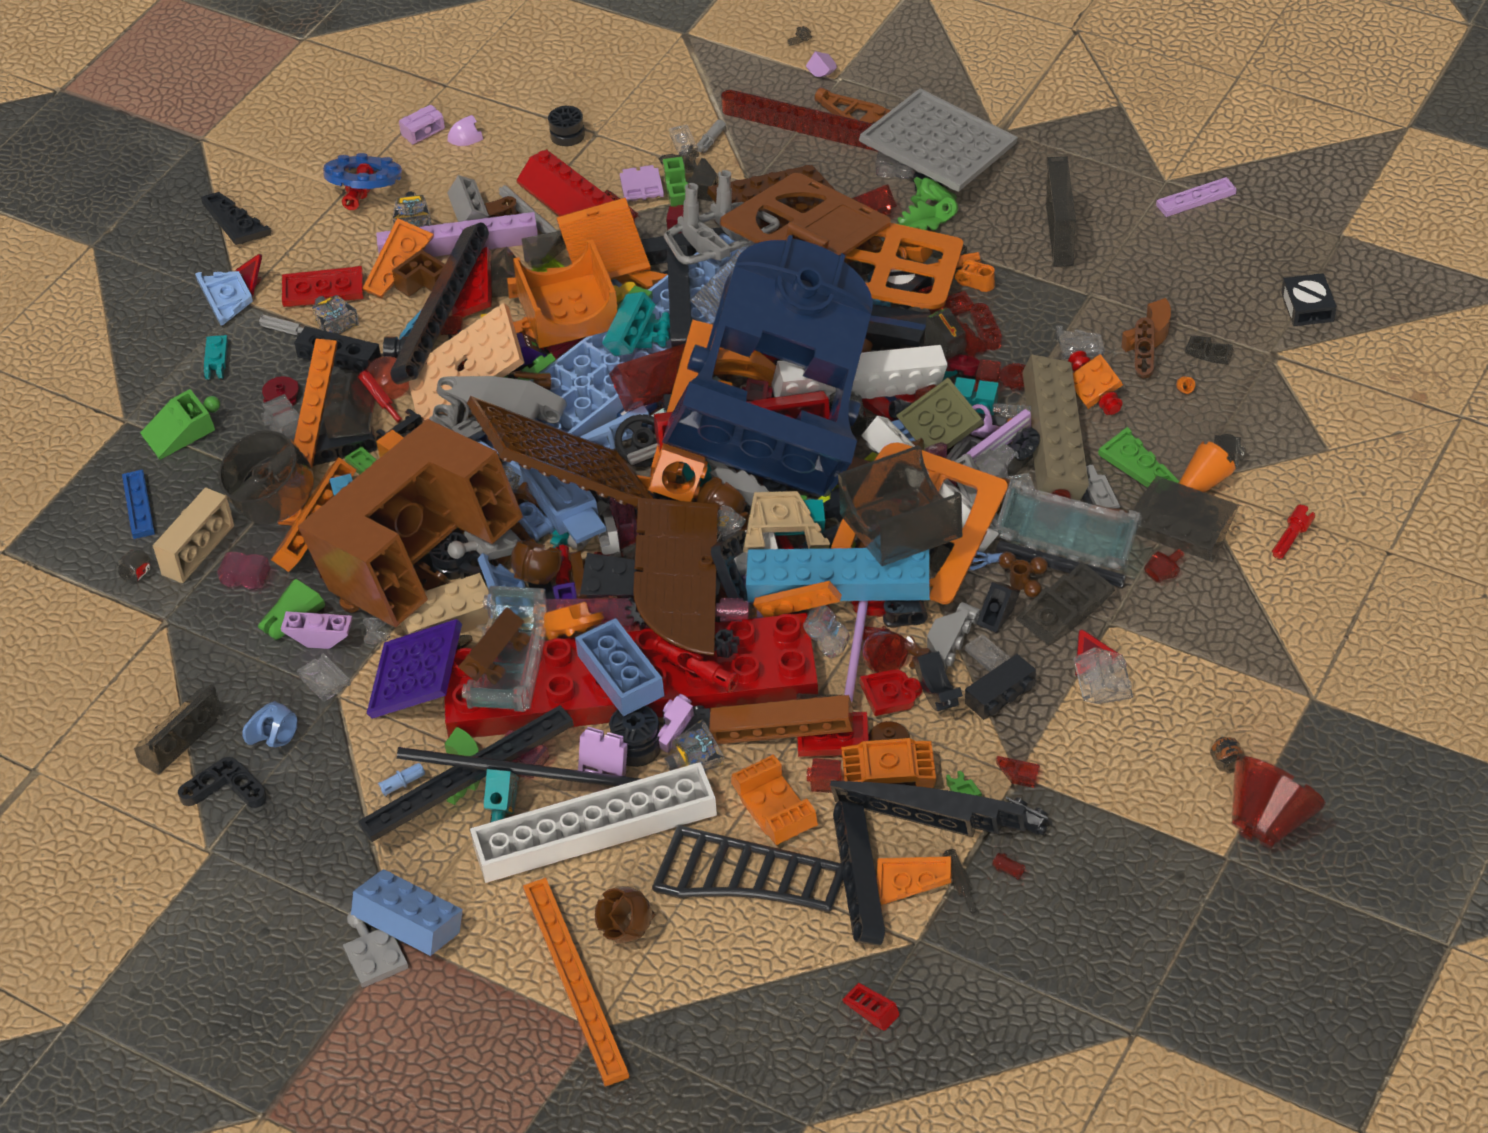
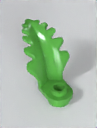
(929, 215)

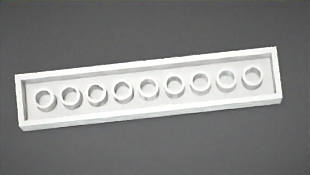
(593, 822)

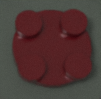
(963, 362)
(279, 386)

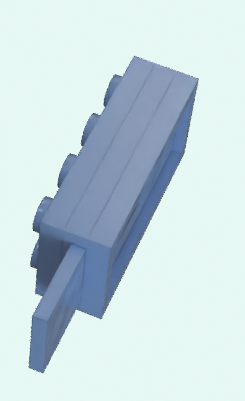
(565, 505)

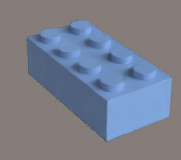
(619, 667)
(406, 912)

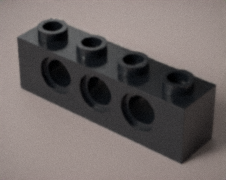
(350, 352)

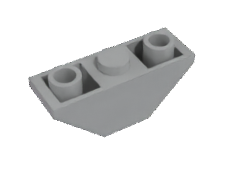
(948, 635)

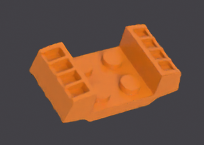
(890, 762)
(773, 800)

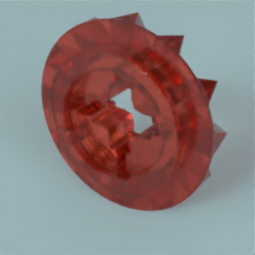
(1010, 372)

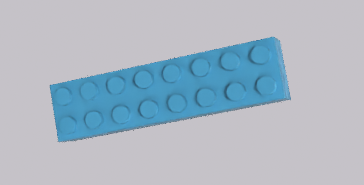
(850, 570)

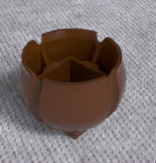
(721, 494)
(535, 562)
(613, 911)

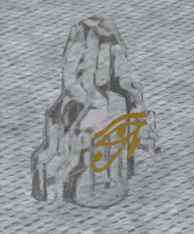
(728, 522)

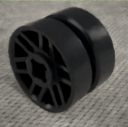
(566, 126)
(442, 561)

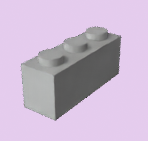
(466, 200)

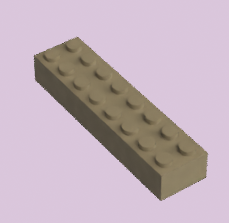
(1054, 414)

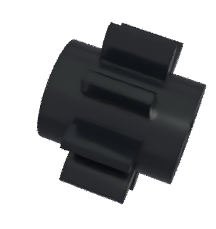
(725, 643)

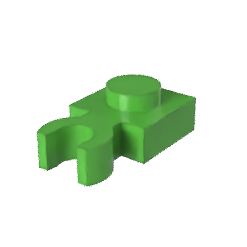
(961, 785)

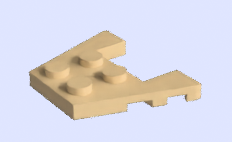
(781, 514)

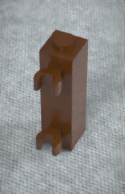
(490, 645)

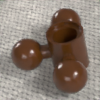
(1021, 570)

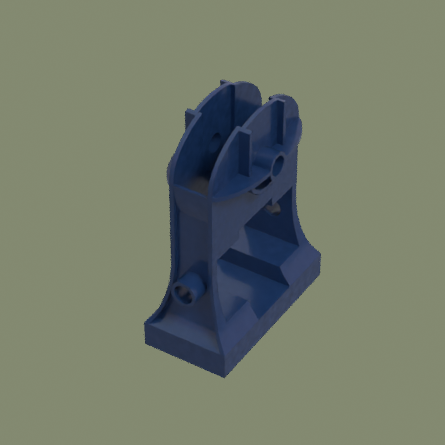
(804, 310)

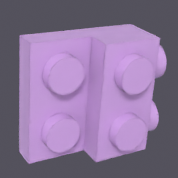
(676, 716)

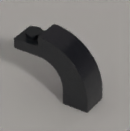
(934, 681)

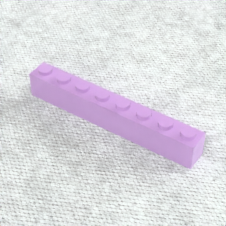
(502, 232)

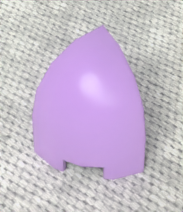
(821, 64)
(464, 132)

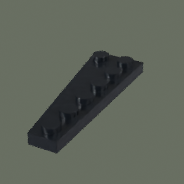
(612, 577)

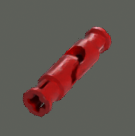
(707, 670)

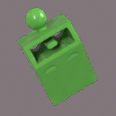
(180, 423)

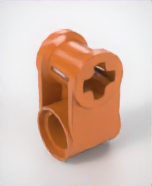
(978, 276)

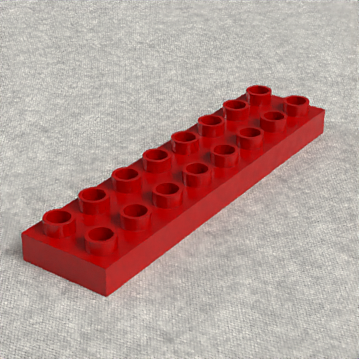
(771, 660)

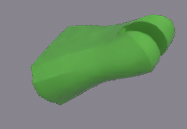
(295, 598)

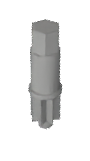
(709, 138)

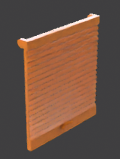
(613, 236)

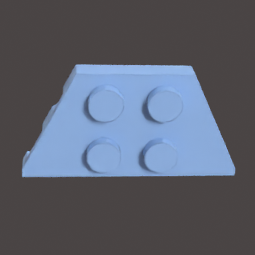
(225, 294)

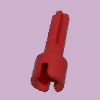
(1298, 523)

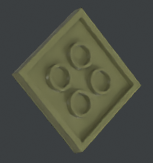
(940, 416)

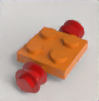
(1095, 382)

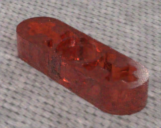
(987, 319)

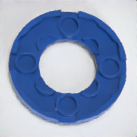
(387, 172)

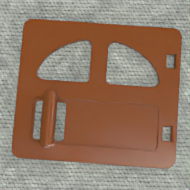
(833, 224)

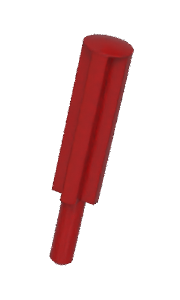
(378, 394)

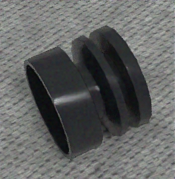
(640, 733)

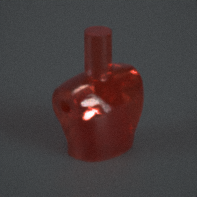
(1163, 567)

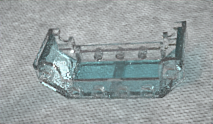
(1067, 527)
(518, 683)

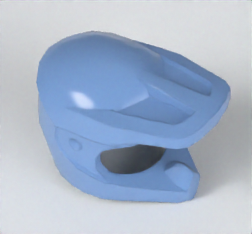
(271, 723)

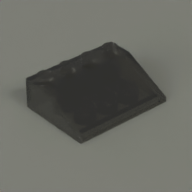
(1184, 518)

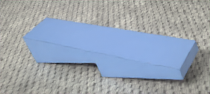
(606, 433)

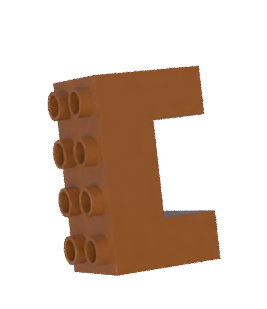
(401, 511)

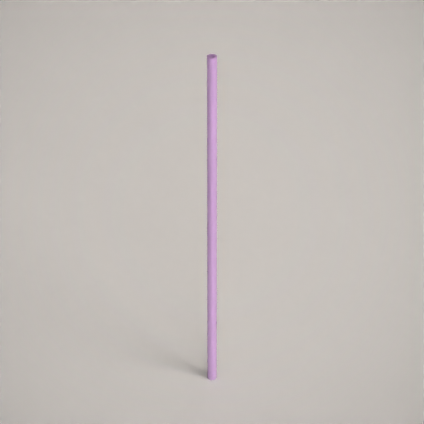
(856, 648)

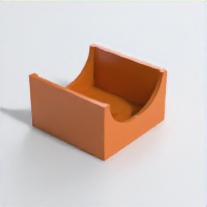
(567, 301)

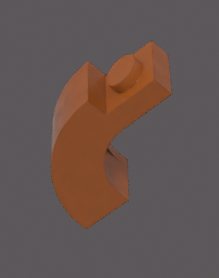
(1160, 314)

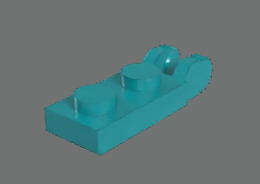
(215, 355)

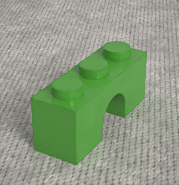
(675, 180)

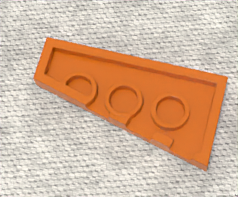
(400, 245)

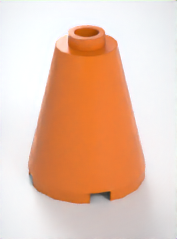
(1207, 467)

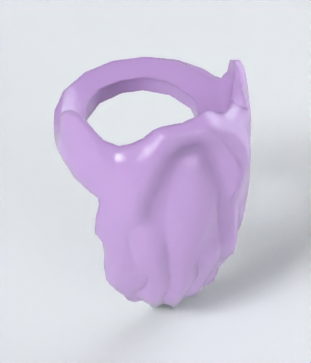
(987, 429)

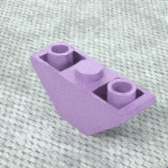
(316, 629)

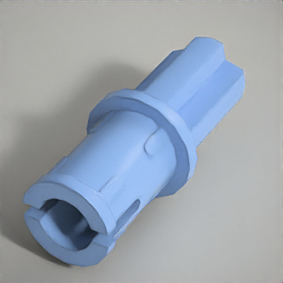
(401, 779)

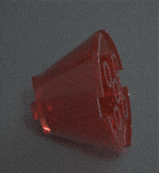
(1269, 802)

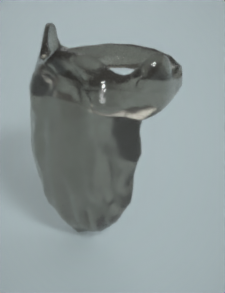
(688, 160)

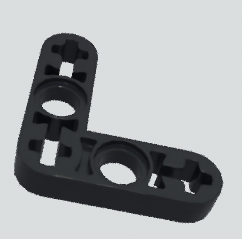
(723, 557)
(227, 777)

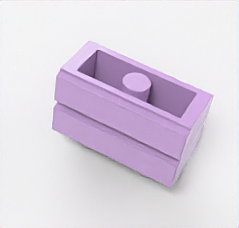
(421, 124)

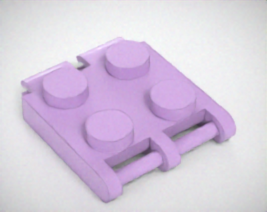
(641, 183)
(602, 753)

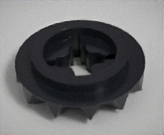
(1029, 446)

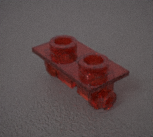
(974, 343)

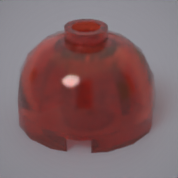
(884, 651)

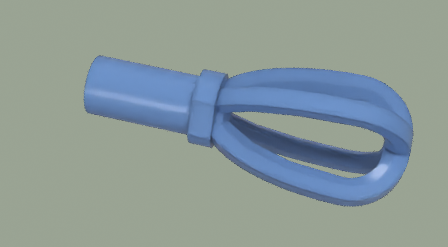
(988, 559)

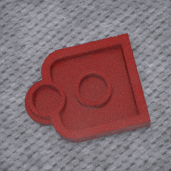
(890, 691)

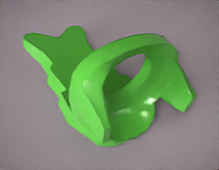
(931, 190)

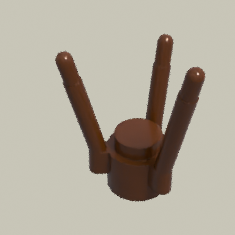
(540, 379)

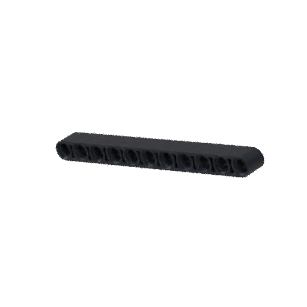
(439, 304)

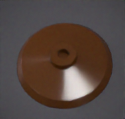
(888, 730)

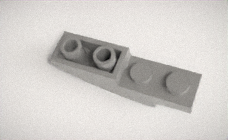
(741, 481)

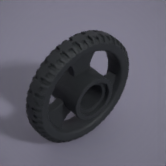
(634, 423)

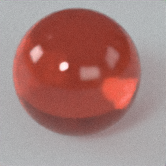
(380, 370)

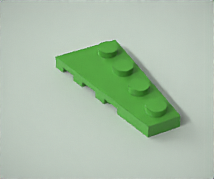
(1133, 459)

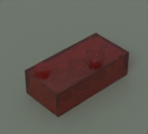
(647, 377)

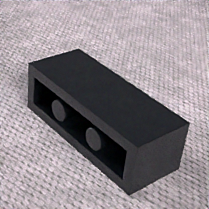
(1000, 686)

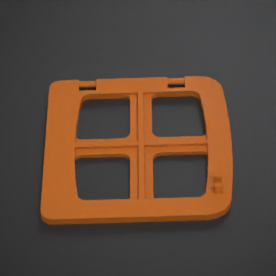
(887, 260)
(988, 499)

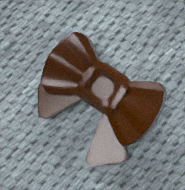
(914, 649)

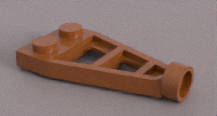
(831, 100)

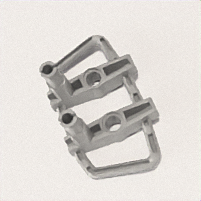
(701, 236)

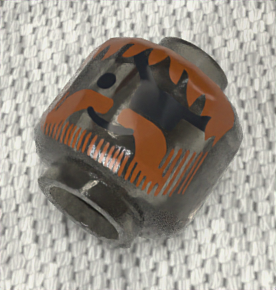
(1225, 752)

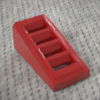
(882, 1017)

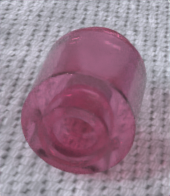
(732, 609)

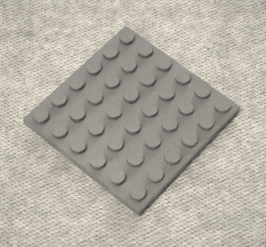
(938, 139)

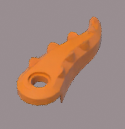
(569, 620)

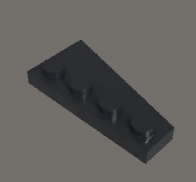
(233, 220)

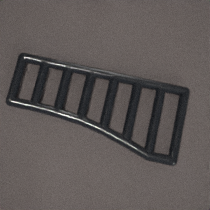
(733, 889)

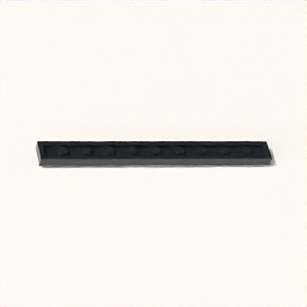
(458, 778)

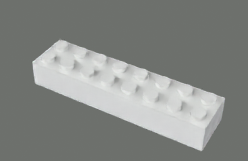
(876, 376)

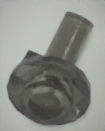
(802, 34)

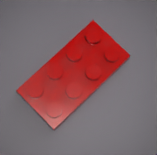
(306, 287)
(477, 290)

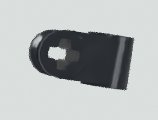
(905, 611)

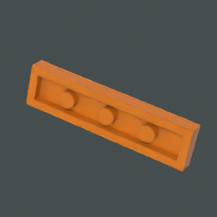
(797, 599)

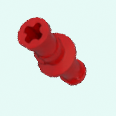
(354, 194)

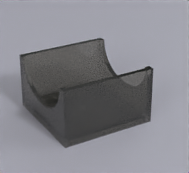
(898, 507)

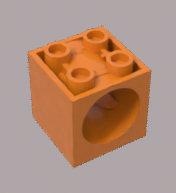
(662, 485)

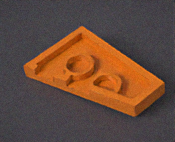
(911, 875)

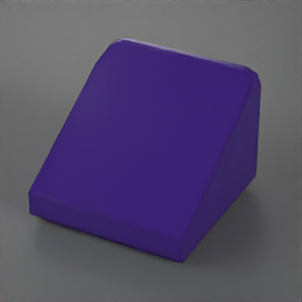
(565, 591)

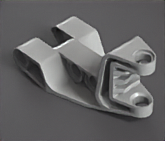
(512, 394)

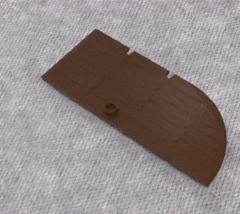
(678, 572)

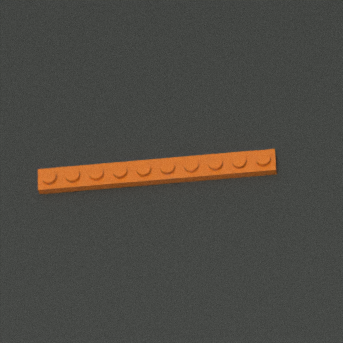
(314, 403)
(576, 982)

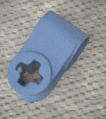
(534, 521)

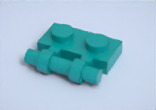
(649, 336)

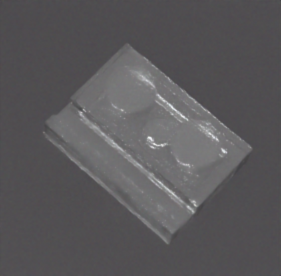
(323, 677)

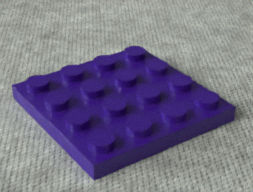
(414, 669)

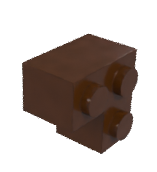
(417, 272)

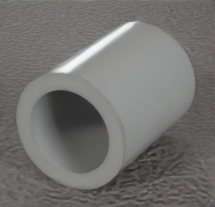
(973, 611)

